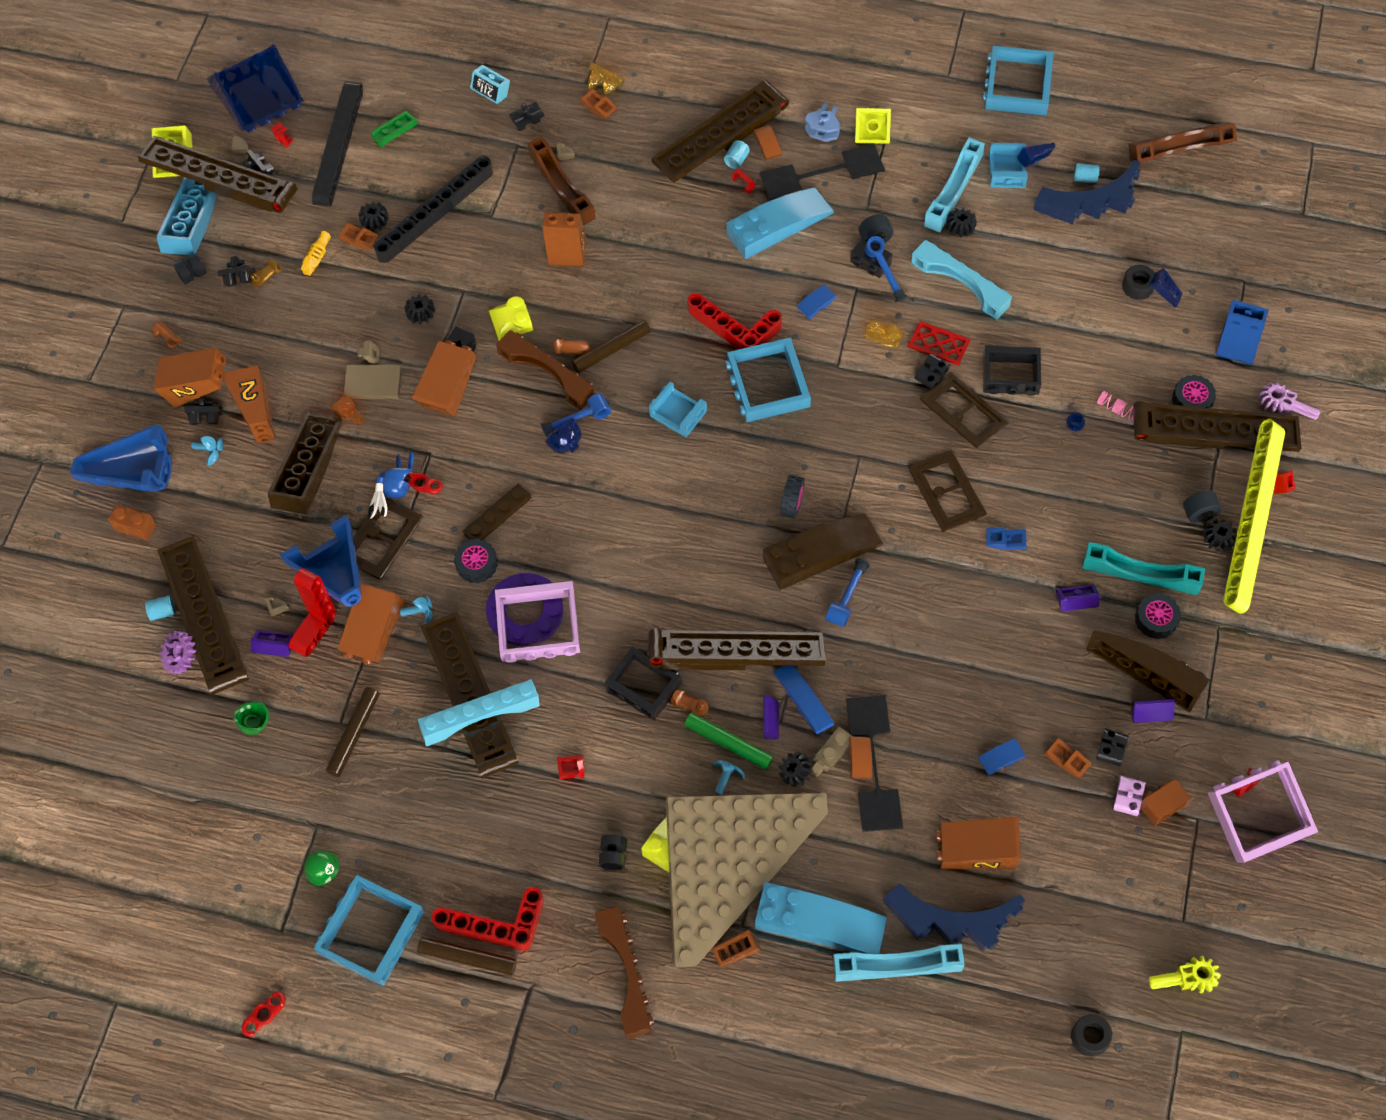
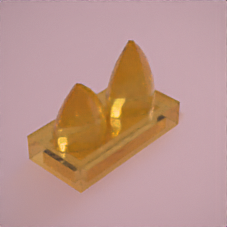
(599, 74)
(884, 334)

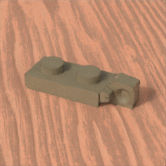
(831, 752)

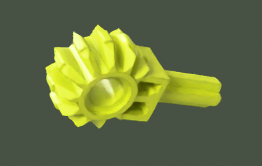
(1187, 976)

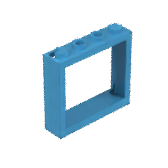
(1016, 104)
(773, 408)
(398, 944)

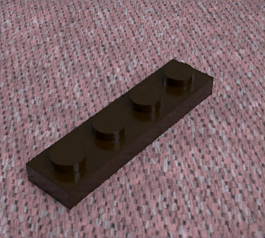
(497, 513)

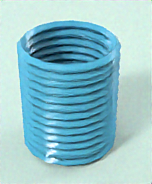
(736, 154)
(1086, 173)
(160, 608)

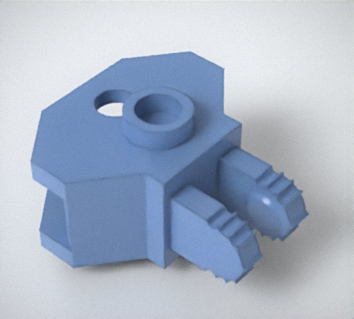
(824, 123)

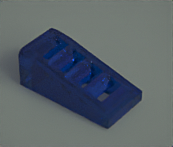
(1033, 154)
(1164, 284)

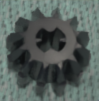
(373, 216)
(961, 222)
(419, 309)
(1220, 535)
(795, 769)

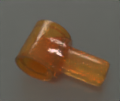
(345, 408)

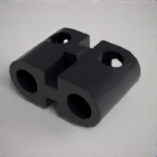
(932, 371)
(1112, 747)

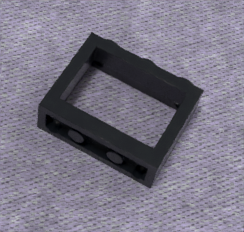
(1012, 355)
(631, 698)

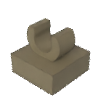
(369, 353)

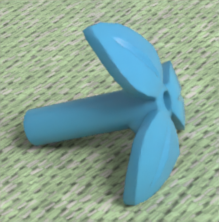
(209, 444)
(422, 606)
(727, 768)

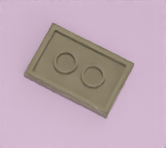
(372, 381)

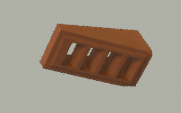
(739, 955)

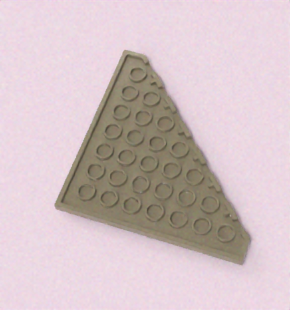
(724, 855)

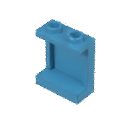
(1005, 167)
(677, 410)

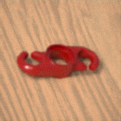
(427, 486)
(273, 1011)

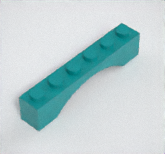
(1175, 577)

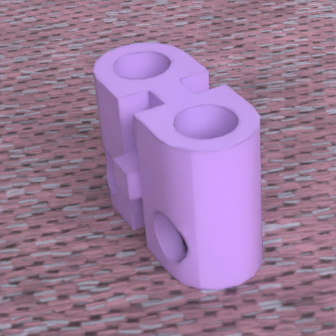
(1129, 796)

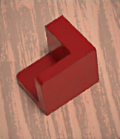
(1284, 482)

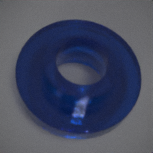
(1075, 417)

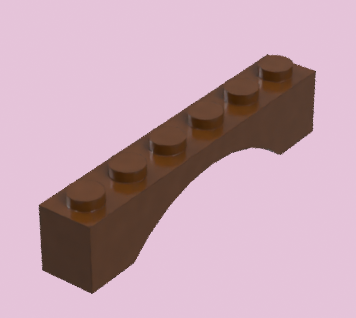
(1200, 137)
(573, 199)
(518, 350)
(633, 1015)

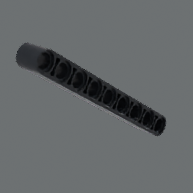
(337, 144)
(433, 209)

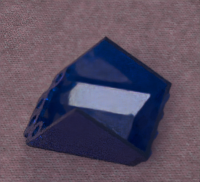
(256, 89)

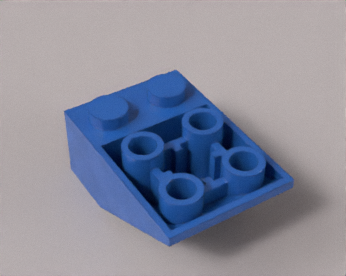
(1242, 332)

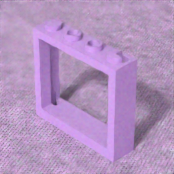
(536, 593)
(1295, 796)

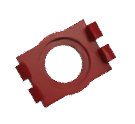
(282, 139)
(738, 173)
(1244, 789)

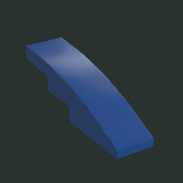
(804, 698)

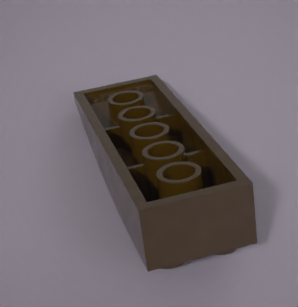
(304, 464)
(820, 549)
(1151, 667)

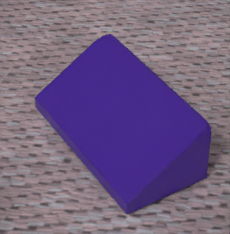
(1078, 597)
(271, 643)
(1153, 710)
(770, 717)

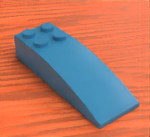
(186, 219)
(776, 221)
(819, 920)

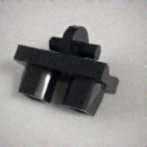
(526, 115)
(256, 162)
(243, 272)
(194, 413)

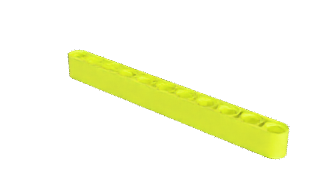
(1254, 517)

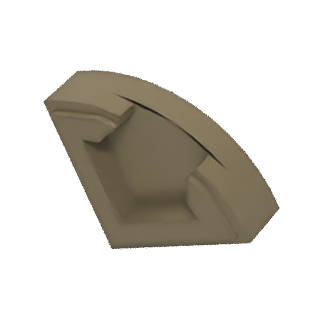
(239, 145)
(564, 152)
(276, 606)

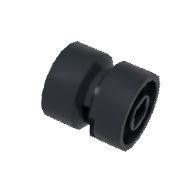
(190, 268)
(612, 855)

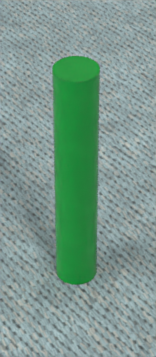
(729, 741)

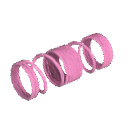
(1118, 405)

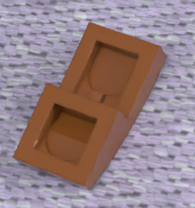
(600, 106)
(767, 141)
(360, 238)
(860, 757)
(1067, 759)

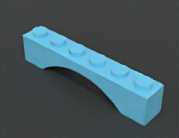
(944, 204)
(934, 260)
(508, 700)
(871, 966)

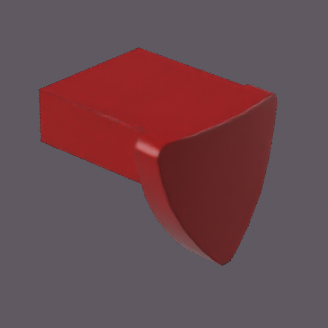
(571, 767)

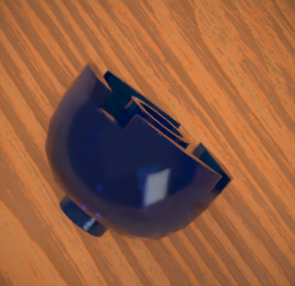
(565, 438)

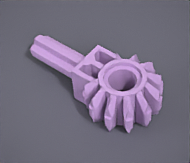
(1284, 401)

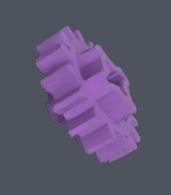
(177, 652)

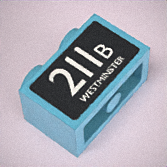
(489, 84)

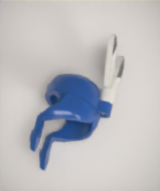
(390, 485)

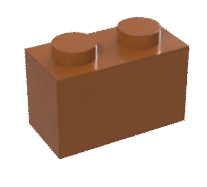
(132, 522)
(1165, 801)

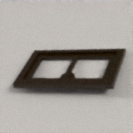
(957, 417)
(930, 497)
(369, 529)

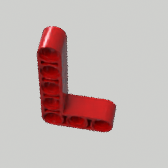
(700, 307)
(320, 610)
(494, 926)

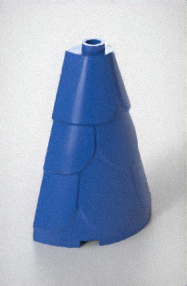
(129, 462)
(333, 563)

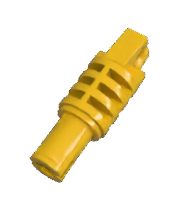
(315, 253)

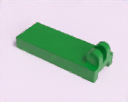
(393, 128)

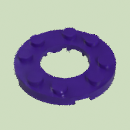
(526, 634)

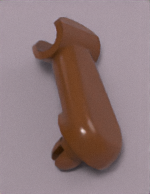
(162, 329)
(571, 347)
(689, 703)

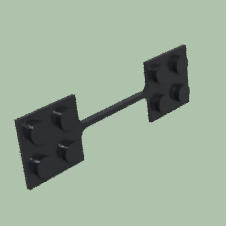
(858, 161)
(879, 807)

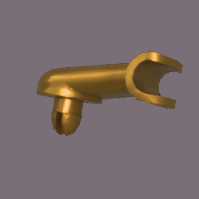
(260, 277)

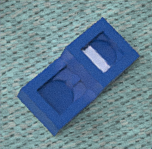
(816, 301)
(1006, 539)
(1002, 756)

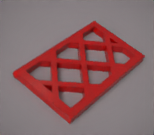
(934, 331)

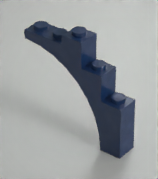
(1070, 205)
(950, 925)

